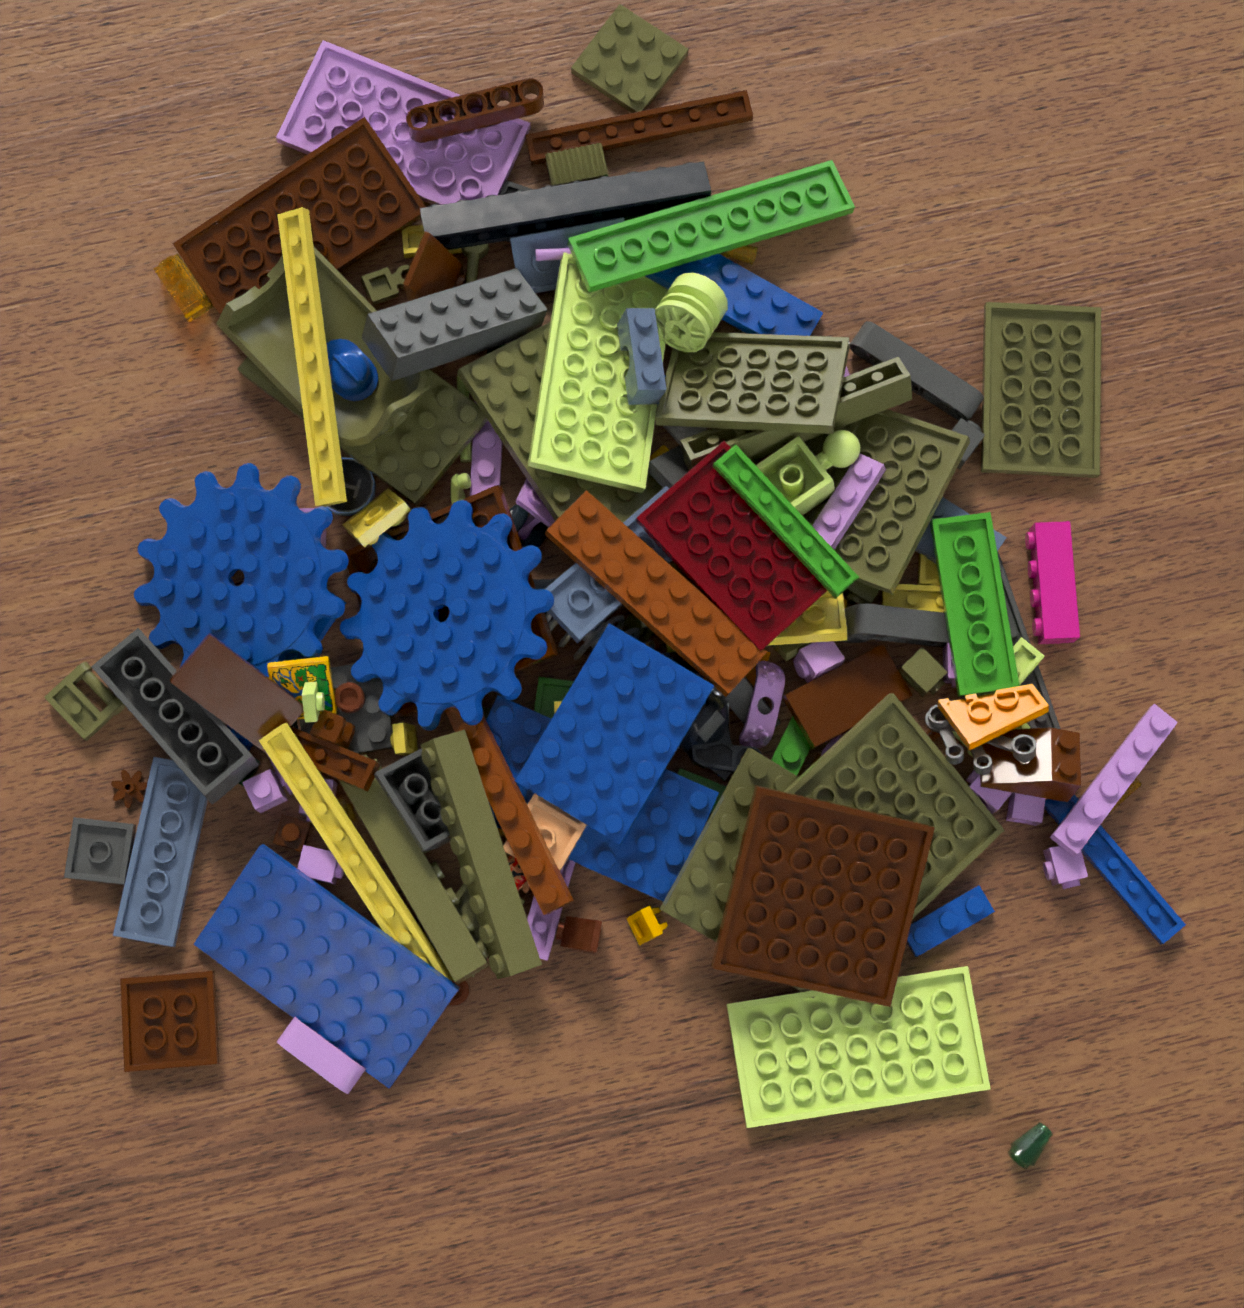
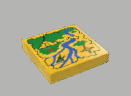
(294, 673)

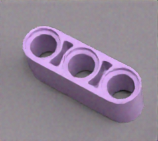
(321, 1055)

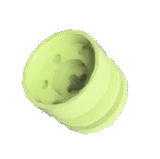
(690, 312)

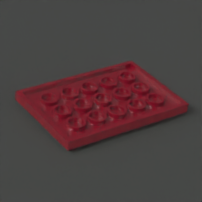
(731, 553)

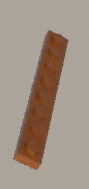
(514, 816)

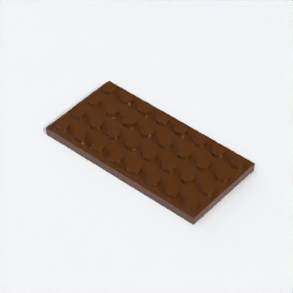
(353, 204)

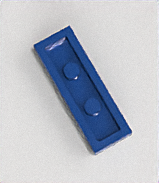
(948, 920)

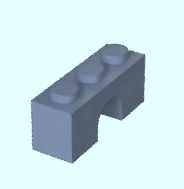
(640, 337)

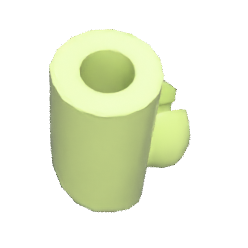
(458, 484)

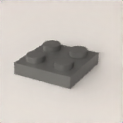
(99, 851)

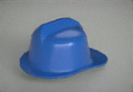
(351, 370)

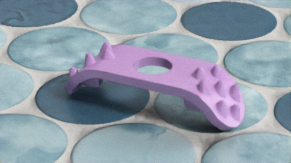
(760, 727)

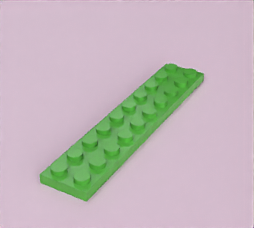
(710, 226)

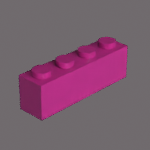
(1053, 583)

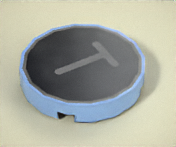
(358, 486)

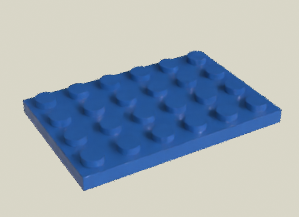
(614, 733)

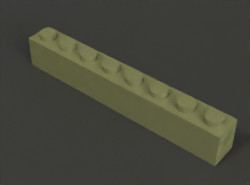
(860, 397)
(480, 854)
(420, 883)

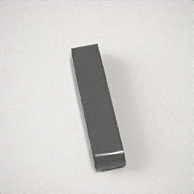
(927, 377)

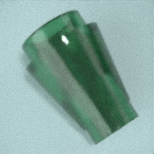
(1029, 1146)

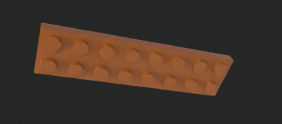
(655, 592)

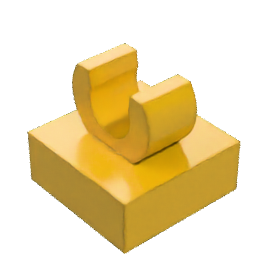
(646, 925)

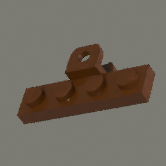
(330, 751)

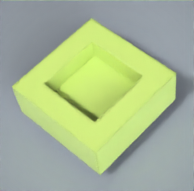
(312, 701)

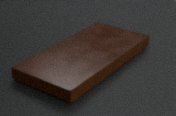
(235, 691)
(845, 695)

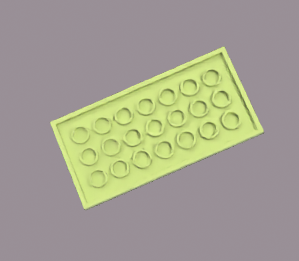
(582, 403)
(848, 1055)

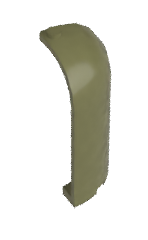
(263, 330)

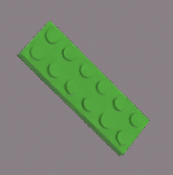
(974, 604)

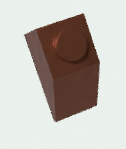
(579, 934)

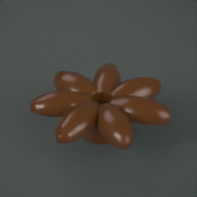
(134, 791)

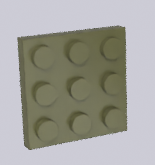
(629, 60)

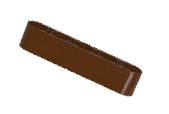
(467, 121)

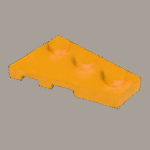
(992, 715)

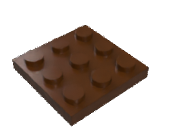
(169, 1021)

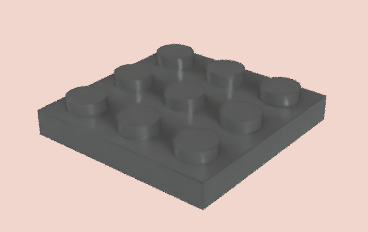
(371, 725)

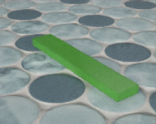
(785, 521)

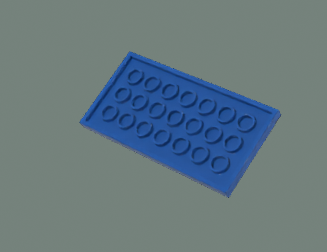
(658, 837)
(326, 965)

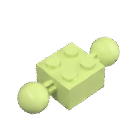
(802, 475)

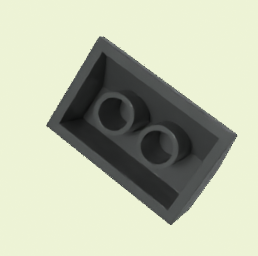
(411, 794)

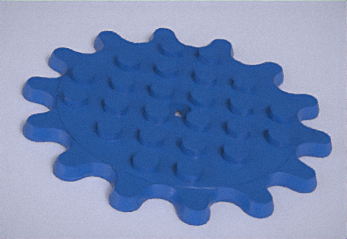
(251, 533)
(487, 621)

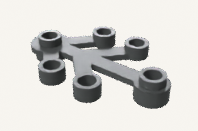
(1015, 745)

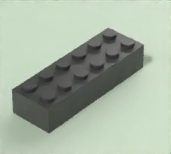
(453, 323)
(179, 724)

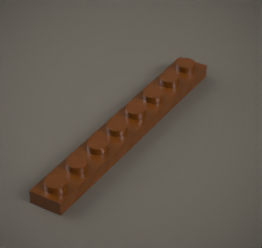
(644, 125)

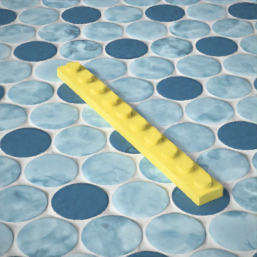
(312, 358)
(347, 844)

